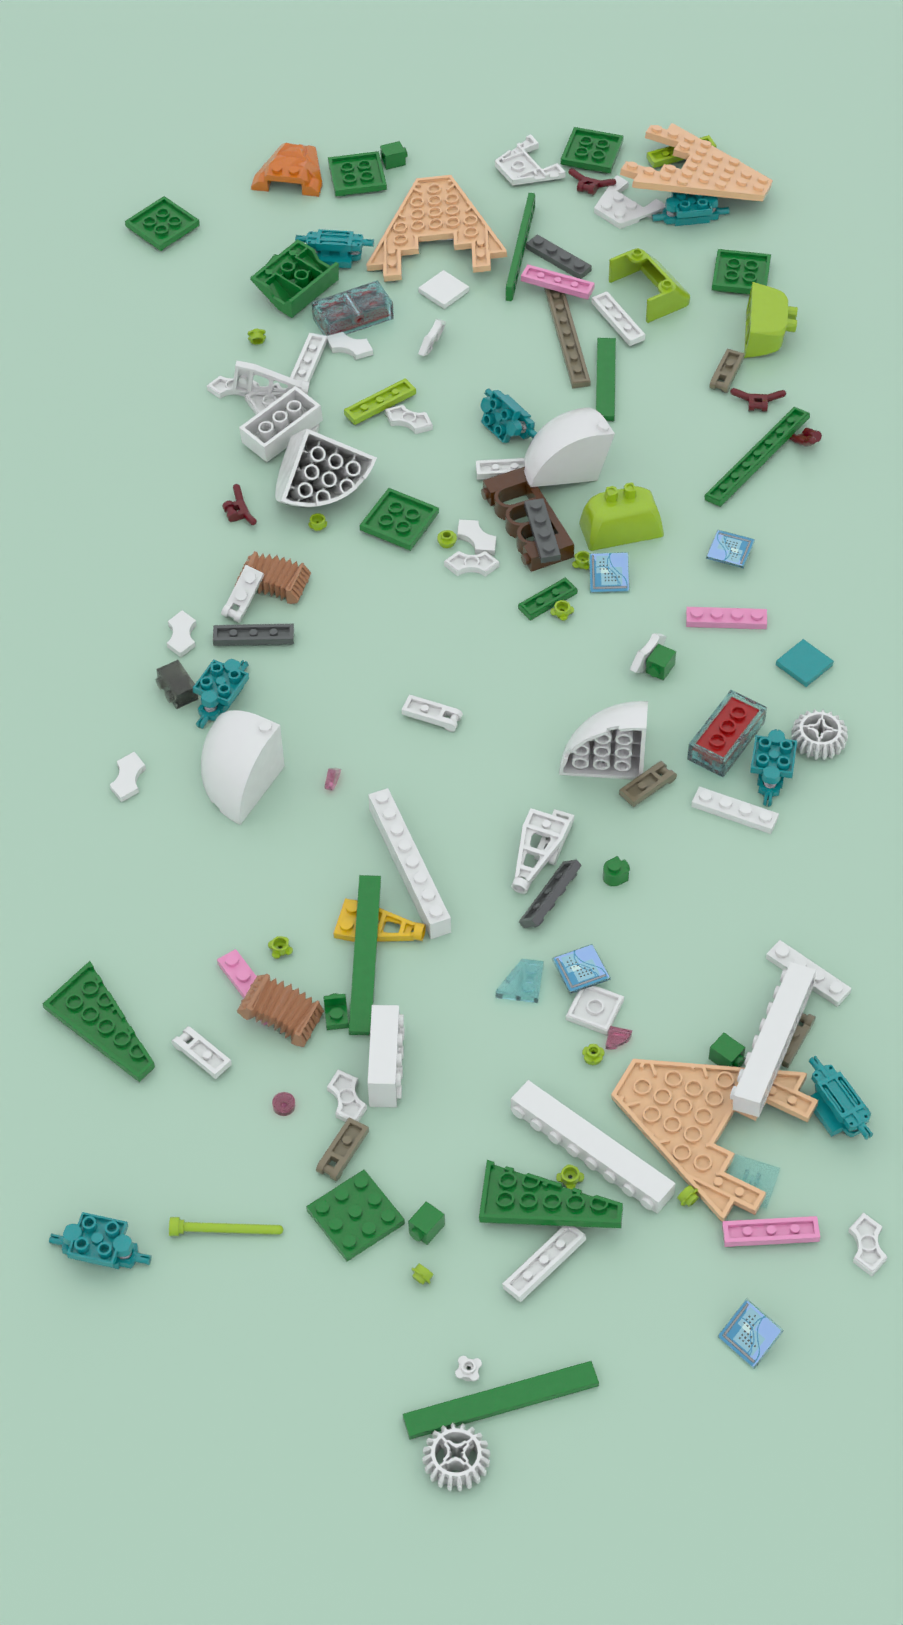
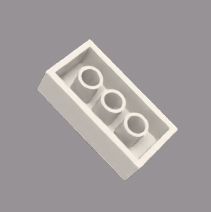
(272, 427)
(385, 1056)

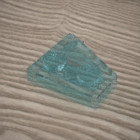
(522, 982)

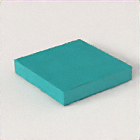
(804, 663)

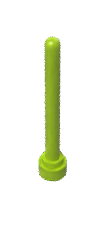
(179, 1226)

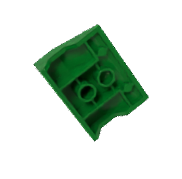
(295, 278)

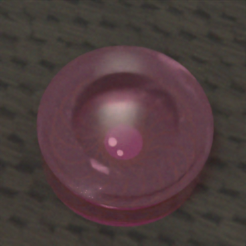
(283, 1104)

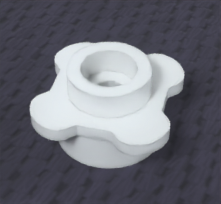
(468, 1375)

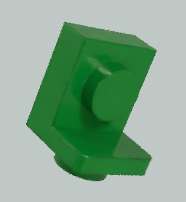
(336, 1011)

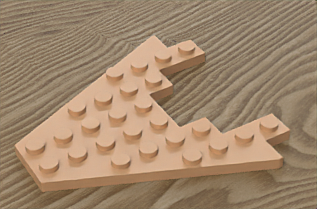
(704, 172)
(430, 212)
(684, 1114)

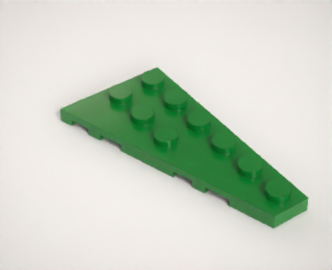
(95, 1016)
(534, 1200)

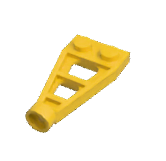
(346, 925)

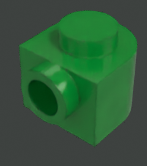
(616, 871)

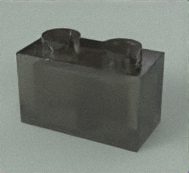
(176, 684)

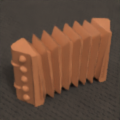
(280, 576)
(281, 1007)

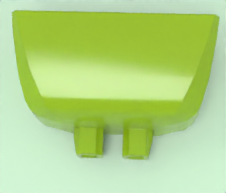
(767, 320)
(620, 517)

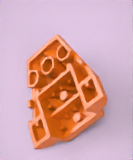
(291, 165)

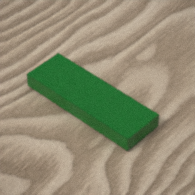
(547, 598)

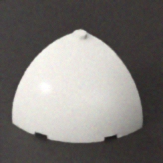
(569, 449)
(320, 470)
(608, 743)
(240, 761)

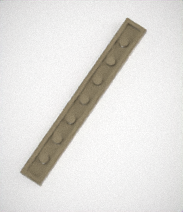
(568, 339)

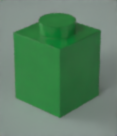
(393, 155)
(660, 662)
(727, 1052)
(426, 1223)

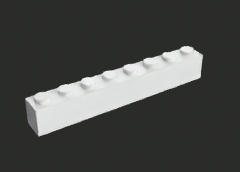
(409, 864)
(773, 1040)
(592, 1147)

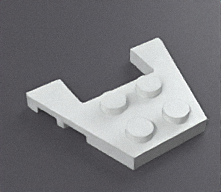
(522, 169)
(620, 209)

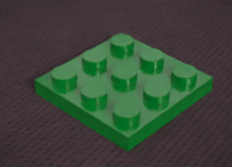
(592, 150)
(357, 173)
(162, 223)
(738, 269)
(399, 519)
(355, 1215)

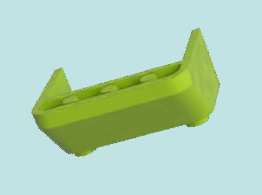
(672, 294)

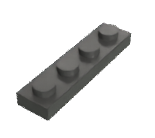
(558, 257)
(542, 530)
(253, 634)
(553, 889)

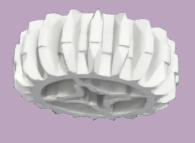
(832, 736)
(467, 1473)

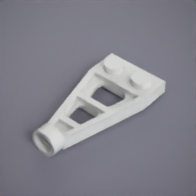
(244, 384)
(544, 825)

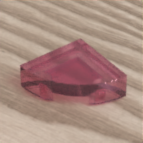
(332, 778)
(617, 1037)

